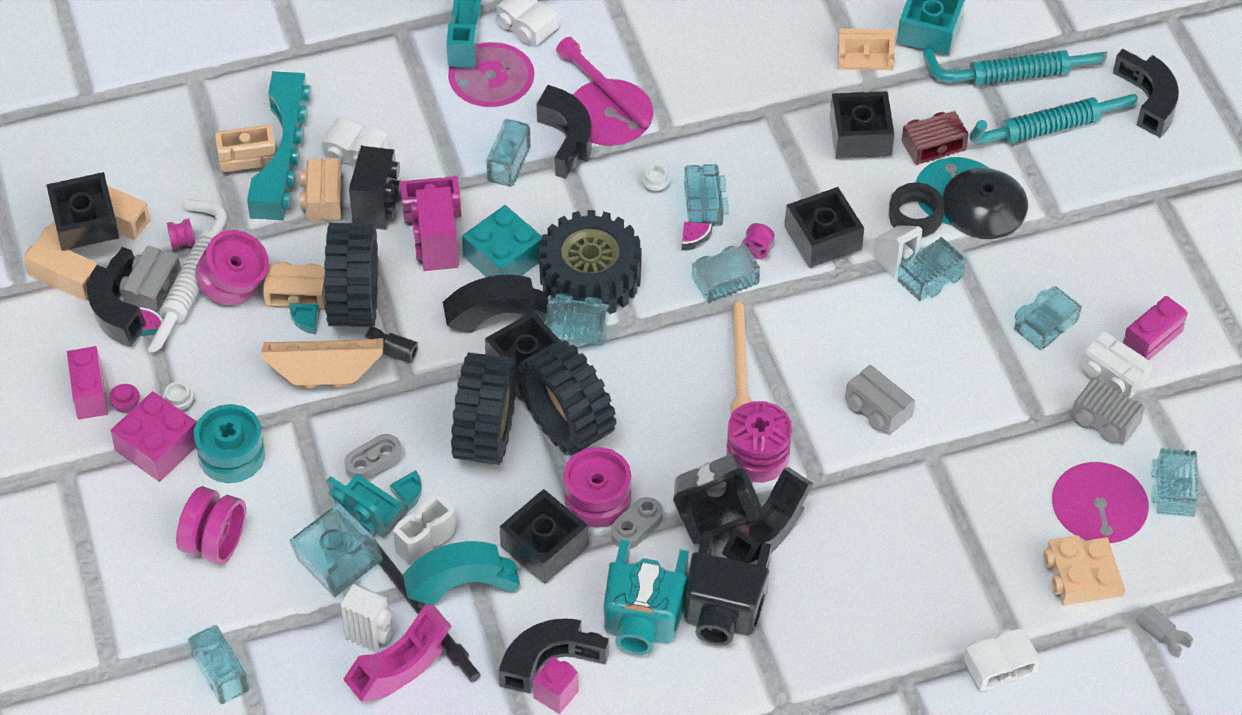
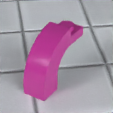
(393, 668)

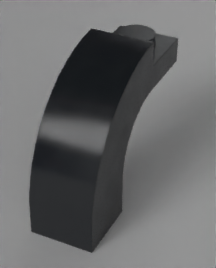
(1157, 83)
(569, 115)
(493, 296)
(116, 318)
(776, 521)
(547, 639)

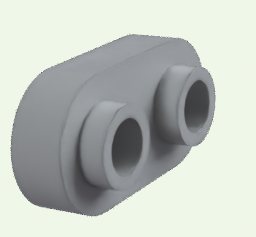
(371, 457)
(639, 521)

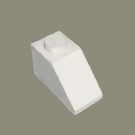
(897, 246)

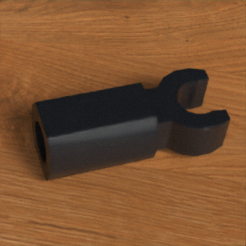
(395, 345)

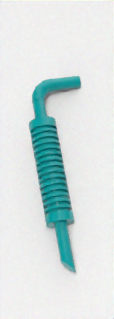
(1013, 68)
(1049, 120)

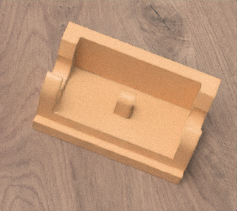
(866, 49)

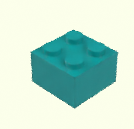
(930, 24)
(502, 244)

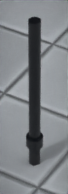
(455, 652)

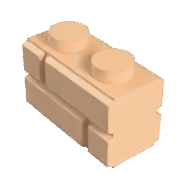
(245, 148)
(323, 189)
(294, 284)

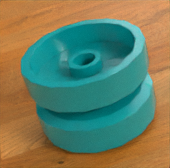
(229, 443)

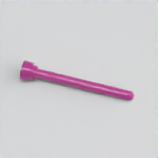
(570, 51)

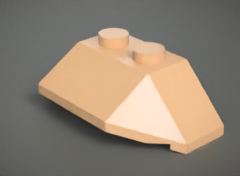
(322, 361)

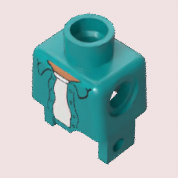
(643, 601)

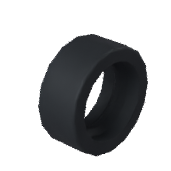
(922, 193)

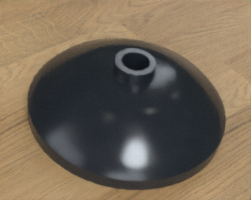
(981, 212)

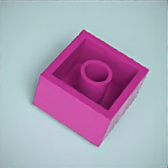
(434, 229)
(155, 436)

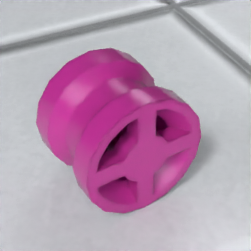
(180, 234)
(758, 240)

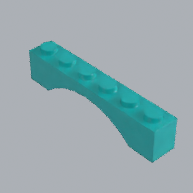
(463, 33)
(270, 187)

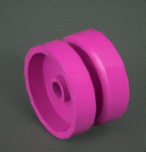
(232, 267)
(597, 486)
(211, 525)

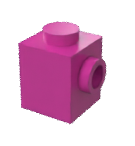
(555, 684)

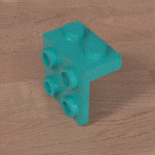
(367, 503)

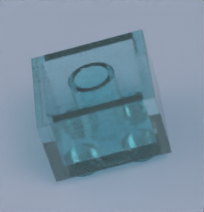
(336, 549)

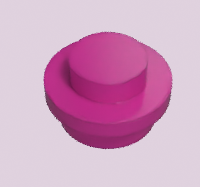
(124, 397)

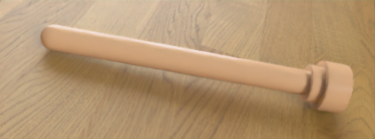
(739, 357)

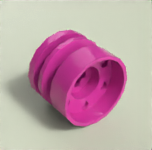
(762, 439)

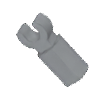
(1164, 630)

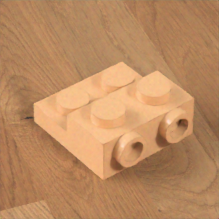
(1083, 570)

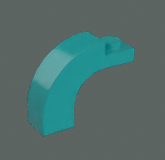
(458, 564)

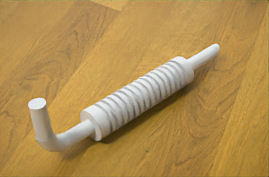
(185, 286)

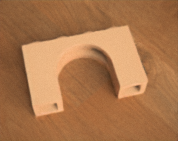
(70, 270)

